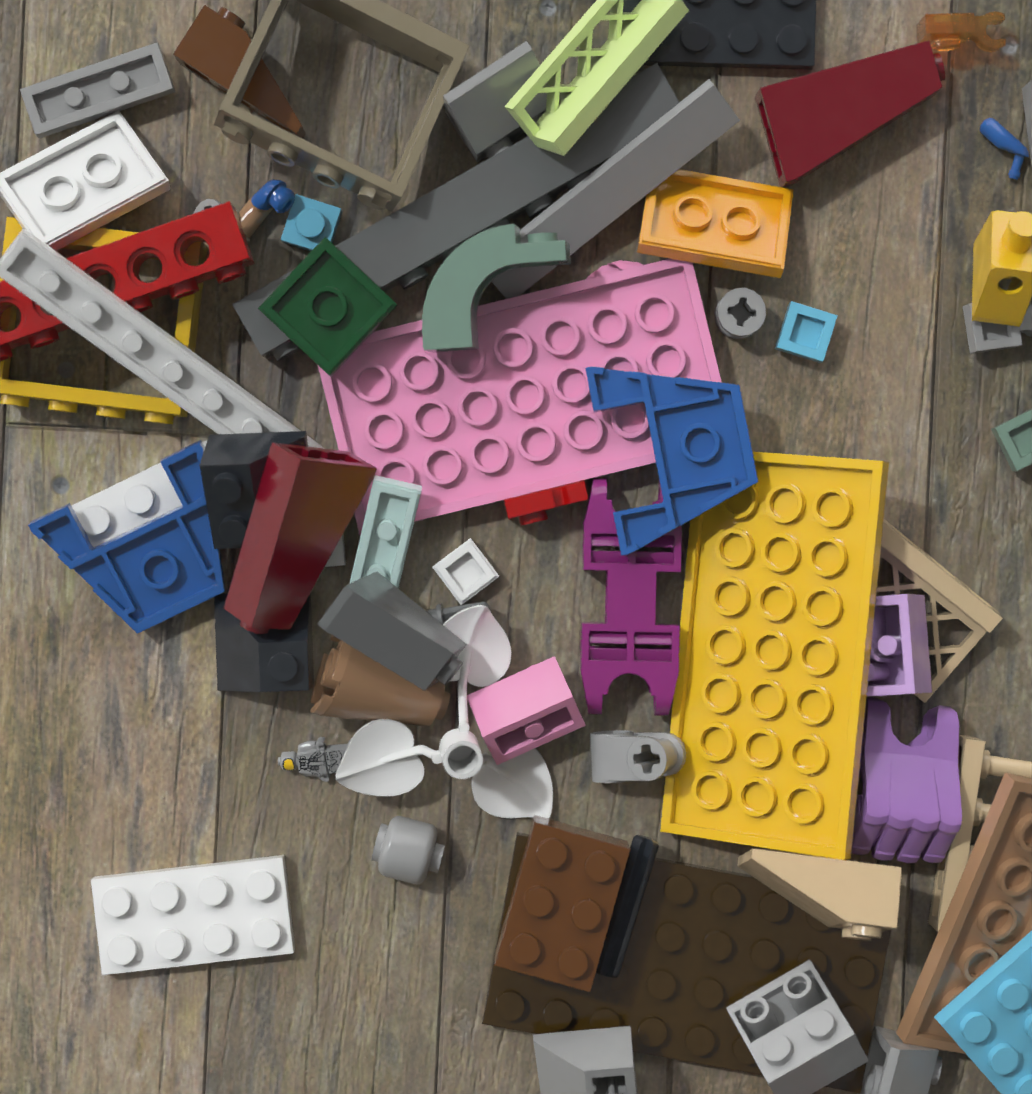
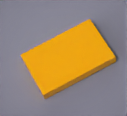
(718, 222)

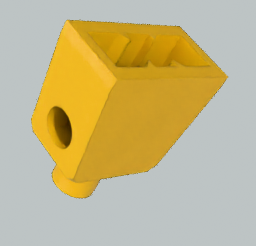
(1002, 252)

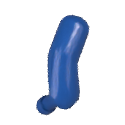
(1006, 141)

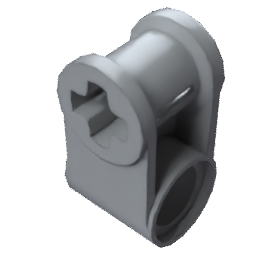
(629, 755)

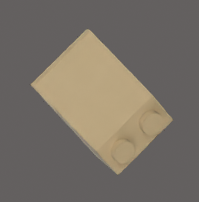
(836, 892)

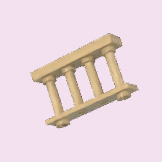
(972, 764)

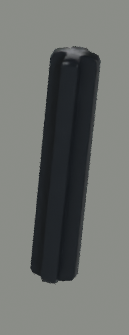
(627, 905)

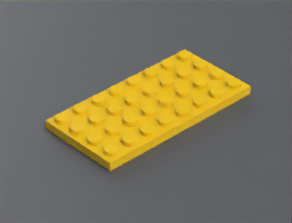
(778, 657)

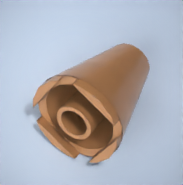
(363, 689)

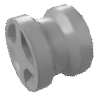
(730, 320)

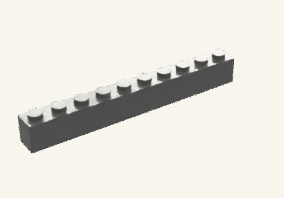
(477, 200)

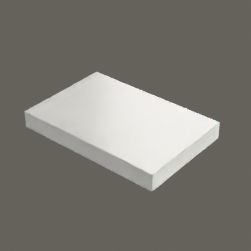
(82, 182)

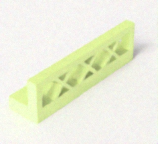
(597, 77)

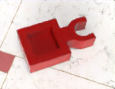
(533, 506)

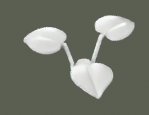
(387, 763)

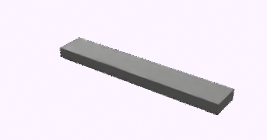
(626, 178)

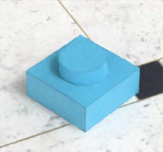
(310, 222)
(806, 332)

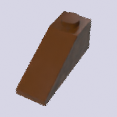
(214, 53)

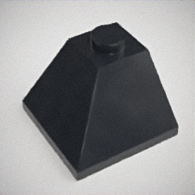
(263, 661)

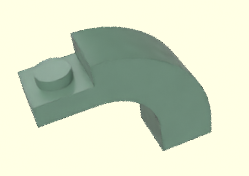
(457, 287)

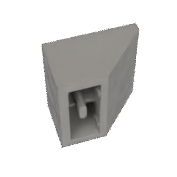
(797, 1032)
(586, 1061)

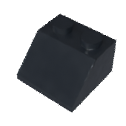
(231, 479)

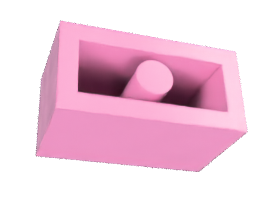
(525, 710)

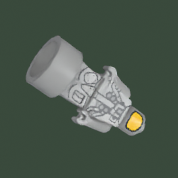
(314, 758)

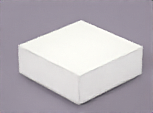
(465, 571)

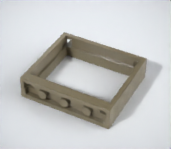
(383, 25)

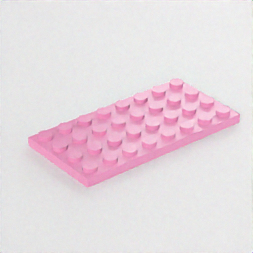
(521, 404)

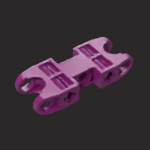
(628, 610)

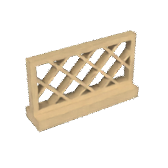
(943, 588)

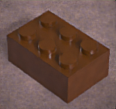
(562, 903)

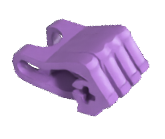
(908, 790)

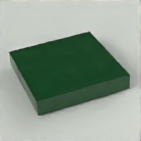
(327, 306)

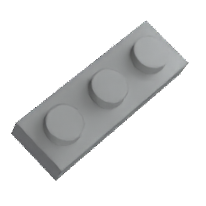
(97, 90)

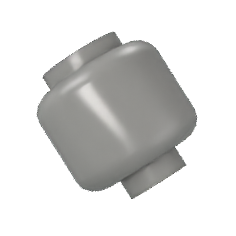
(407, 850)

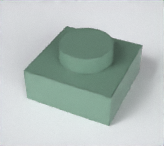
(1016, 440)

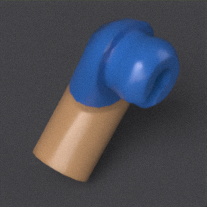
(269, 197)

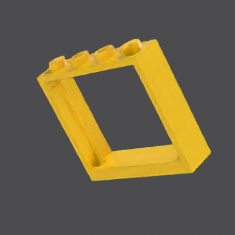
(107, 403)

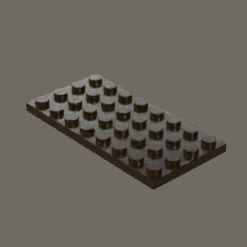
(692, 953)

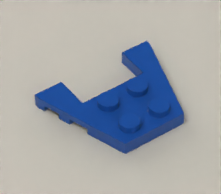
(696, 442)
(155, 566)

